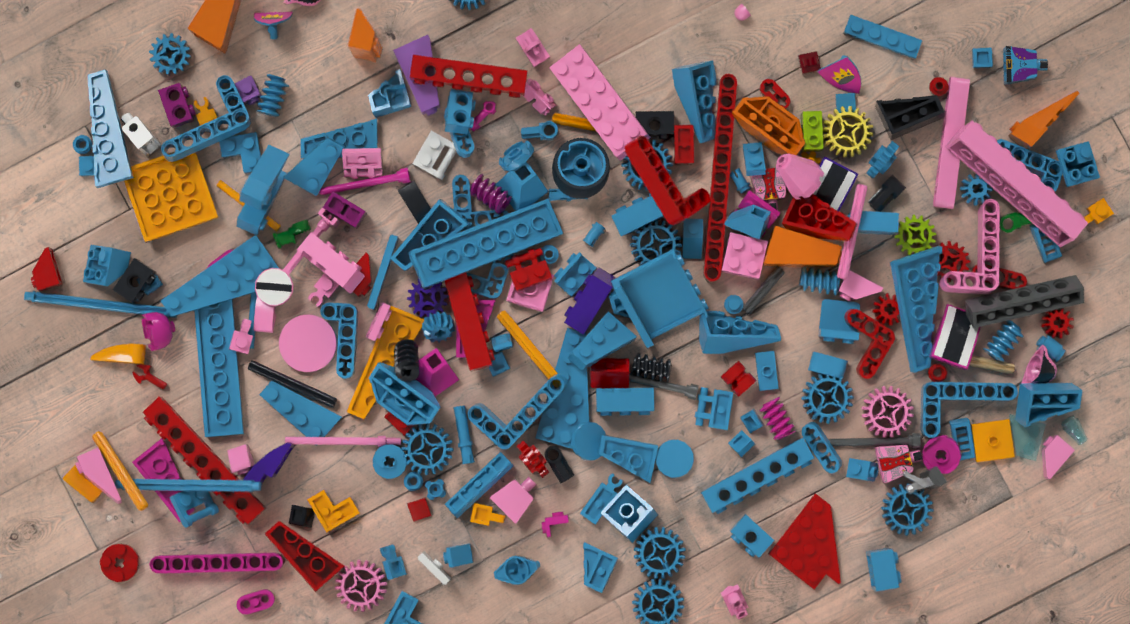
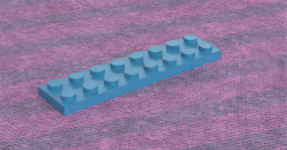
(485, 243)
(218, 370)

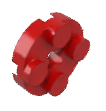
(130, 564)

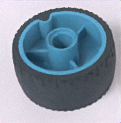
(577, 181)

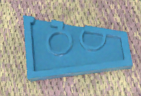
(630, 454)

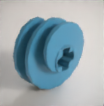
(399, 464)

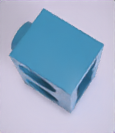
(457, 111)

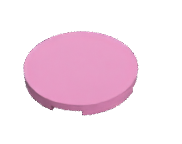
(307, 343)

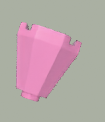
(799, 175)

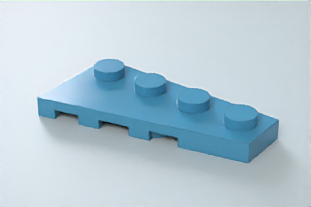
(299, 411)

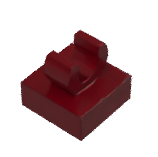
(809, 62)

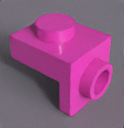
(557, 518)

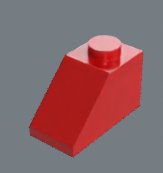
(46, 271)
(364, 286)

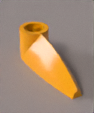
(122, 354)

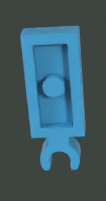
(600, 500)

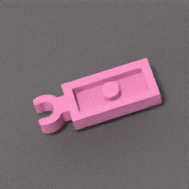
(326, 287)

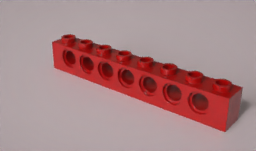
(152, 415)

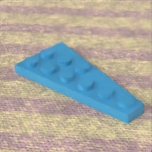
(222, 281)

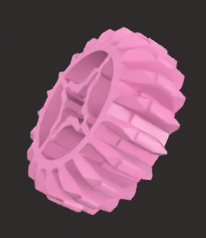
(902, 404)
(376, 579)

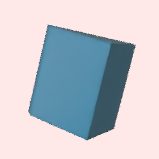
(752, 421)

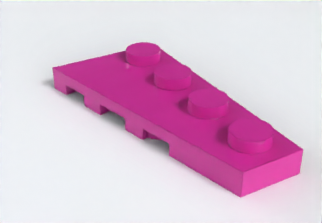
(158, 464)

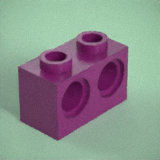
(172, 107)
(344, 210)

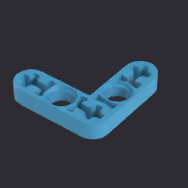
(467, 211)
(486, 283)

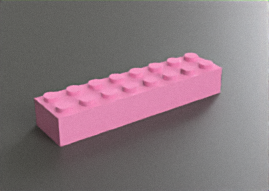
(1016, 184)

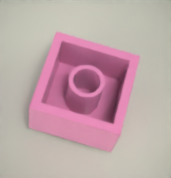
(744, 256)

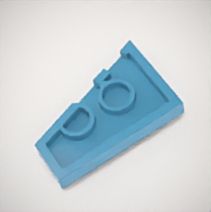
(316, 166)

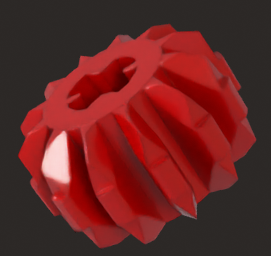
(885, 315)
(1054, 328)

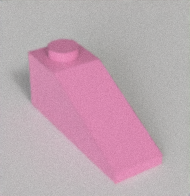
(96, 471)

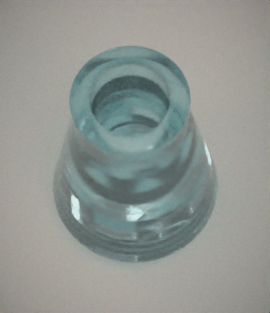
(1074, 429)

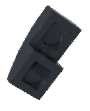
(414, 200)

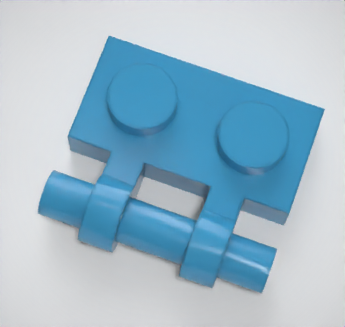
(720, 408)

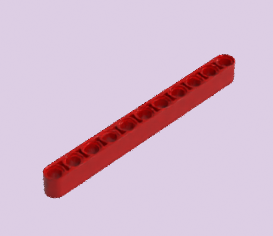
(724, 169)

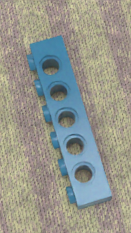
(799, 448)

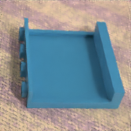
(659, 296)

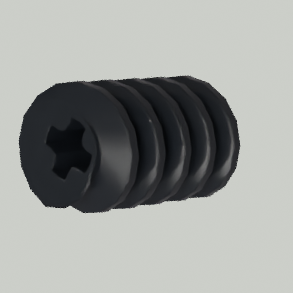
(406, 360)
(651, 367)

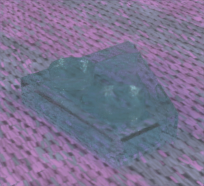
(1027, 439)

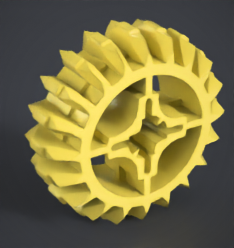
(851, 139)

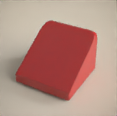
(419, 509)

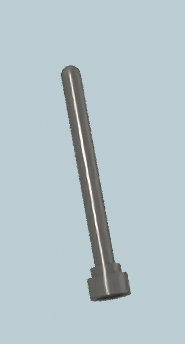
(689, 390)
(912, 441)

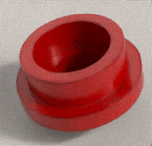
(932, 86)
(943, 370)

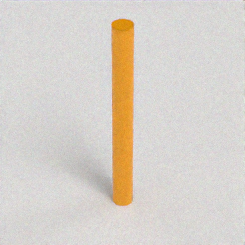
(236, 196)

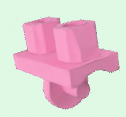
(532, 47)
(735, 601)

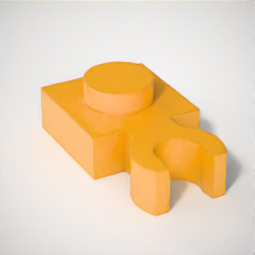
(206, 114)

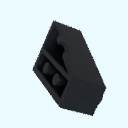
(908, 115)

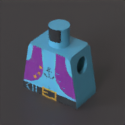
(1021, 64)

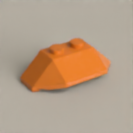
(770, 124)

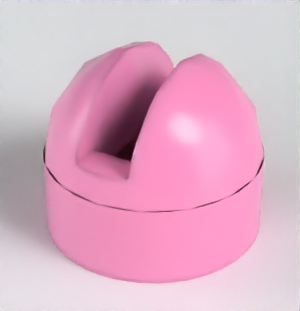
(741, 12)

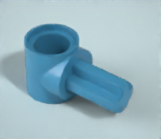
(538, 131)

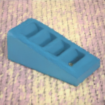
(1037, 237)
(502, 342)
(954, 432)

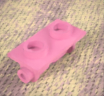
(543, 100)

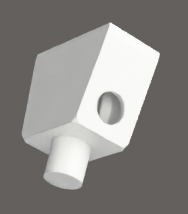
(140, 135)

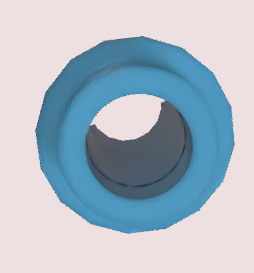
(740, 182)
(594, 234)

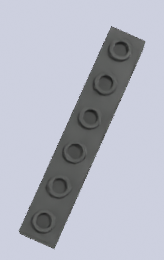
(1024, 301)

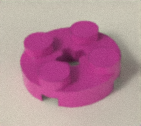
(946, 444)

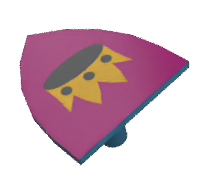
(272, 19)
(842, 75)

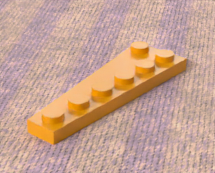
(399, 327)

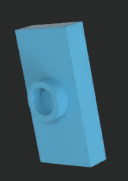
(766, 370)

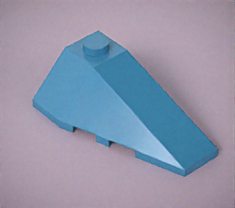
(695, 89)
(727, 334)

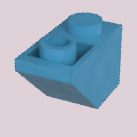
(749, 220)
(458, 555)

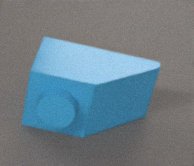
(692, 239)

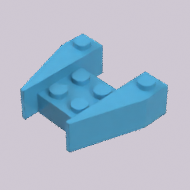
(261, 190)

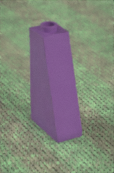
(426, 94)

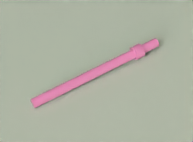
(379, 441)

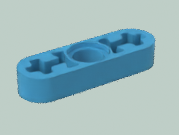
(457, 141)
(823, 439)

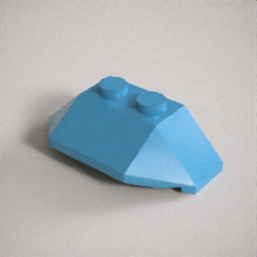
(405, 400)

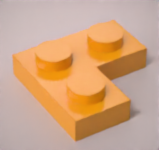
(330, 515)

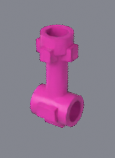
(489, 108)

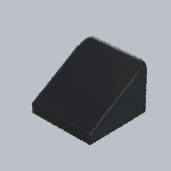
(301, 516)

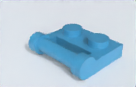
(189, 499)

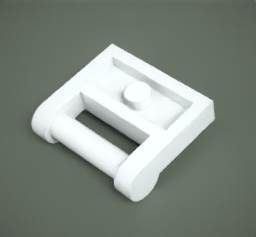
(431, 151)

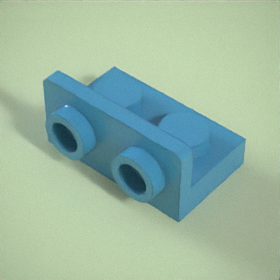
(574, 274)

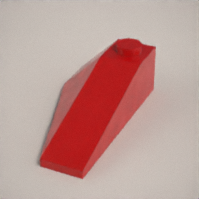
(818, 220)

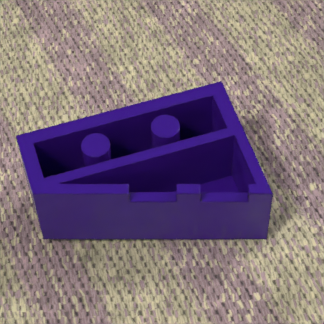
(589, 300)

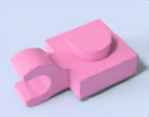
(241, 340)

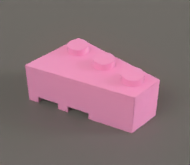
(331, 262)

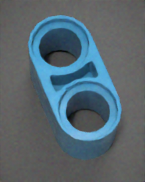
(827, 365)

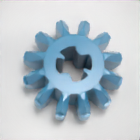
(972, 182)
(438, 327)

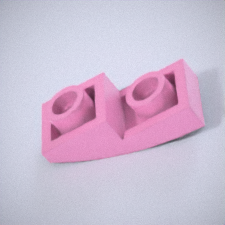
(264, 317)

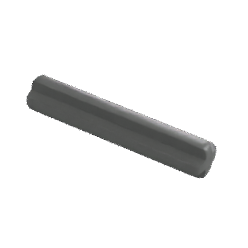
(763, 290)

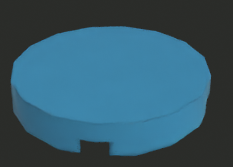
(516, 155)
(586, 440)
(674, 458)

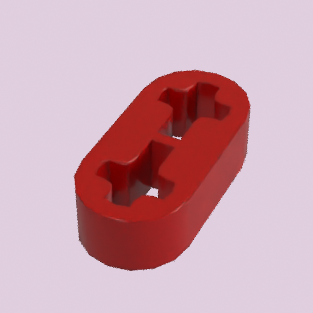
(777, 90)

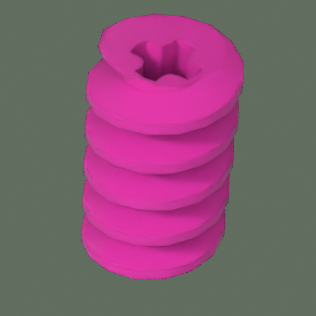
(776, 419)

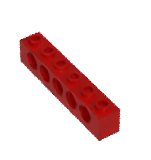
(421, 63)

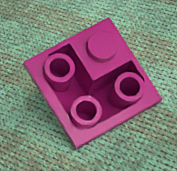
(435, 372)

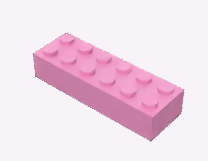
(598, 100)

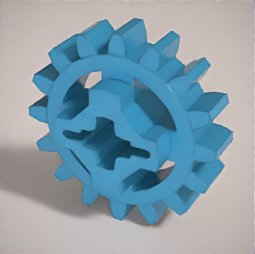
(161, 56)
(882, 159)

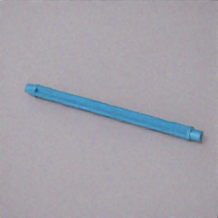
(94, 303)
(195, 485)

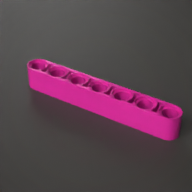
(207, 559)

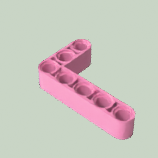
(984, 255)

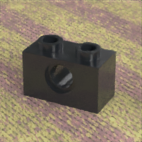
(664, 118)
(124, 285)

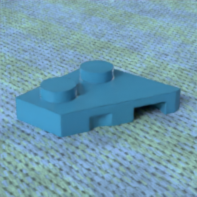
(597, 567)

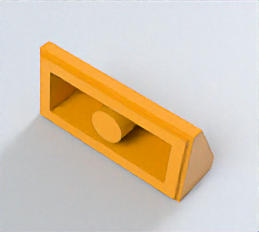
(82, 484)

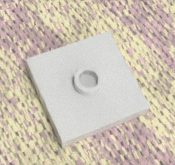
(434, 567)

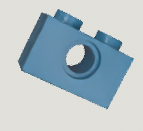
(747, 525)

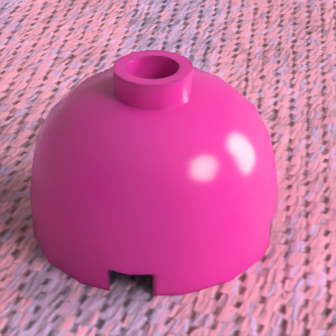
(157, 329)

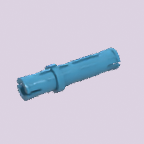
(465, 443)

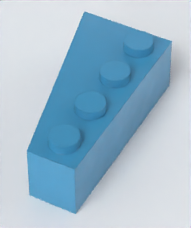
(436, 225)

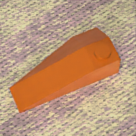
(1032, 128)

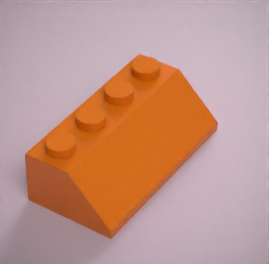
(363, 39)

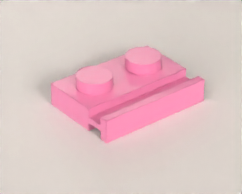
(375, 330)

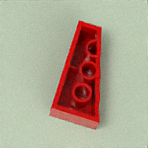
(306, 558)

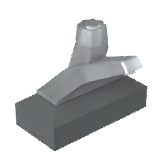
(929, 478)

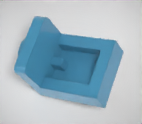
(862, 470)

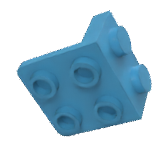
(833, 323)

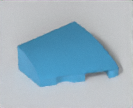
(390, 96)

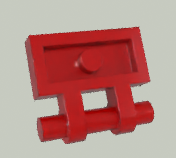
(531, 274)

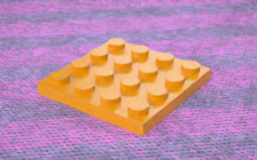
(169, 196)

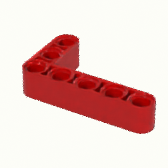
(661, 185)

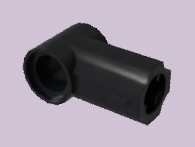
(890, 190)
(559, 465)

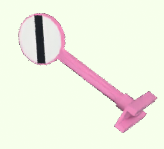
(275, 285)

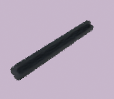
(292, 383)

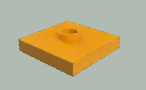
(992, 440)

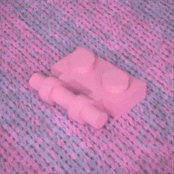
(362, 162)

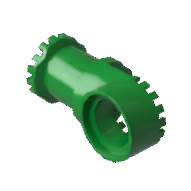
(1017, 219)
(289, 235)

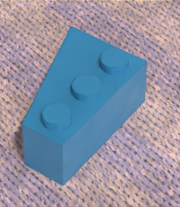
(637, 215)

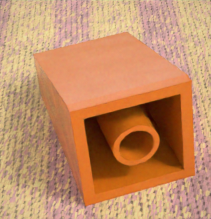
(215, 22)
(799, 250)

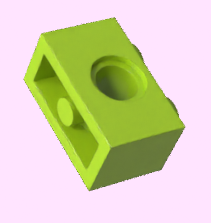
(812, 131)

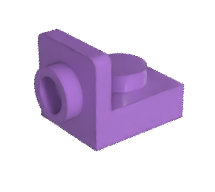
(248, 90)

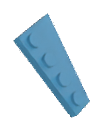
(352, 137)

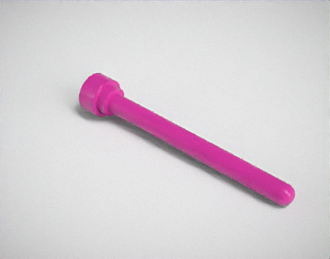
(401, 176)

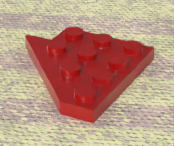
(810, 544)

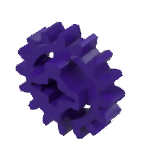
(421, 304)

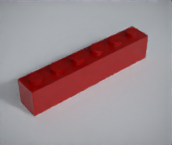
(469, 322)

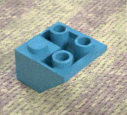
(1077, 164)
(523, 186)
(105, 265)

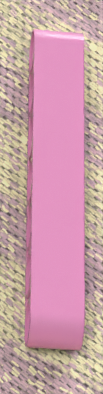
(948, 162)

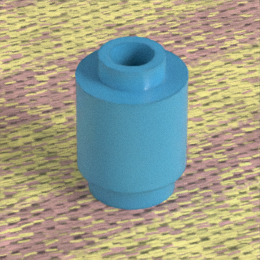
(1054, 348)

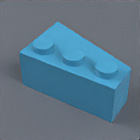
(602, 340)
(1044, 400)
(624, 401)

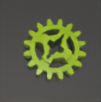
(922, 241)

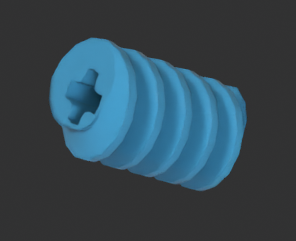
(272, 95)
(818, 280)
(1004, 341)

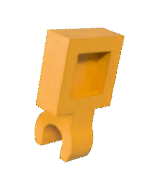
(1098, 212)
(483, 514)

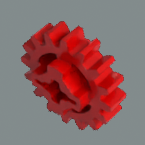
(960, 257)
(532, 459)

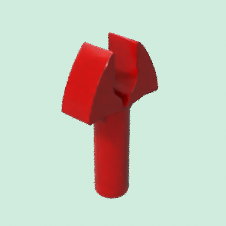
(149, 377)

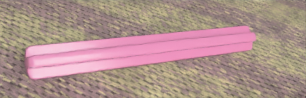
(848, 247)

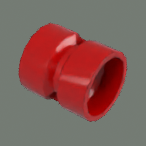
(738, 378)

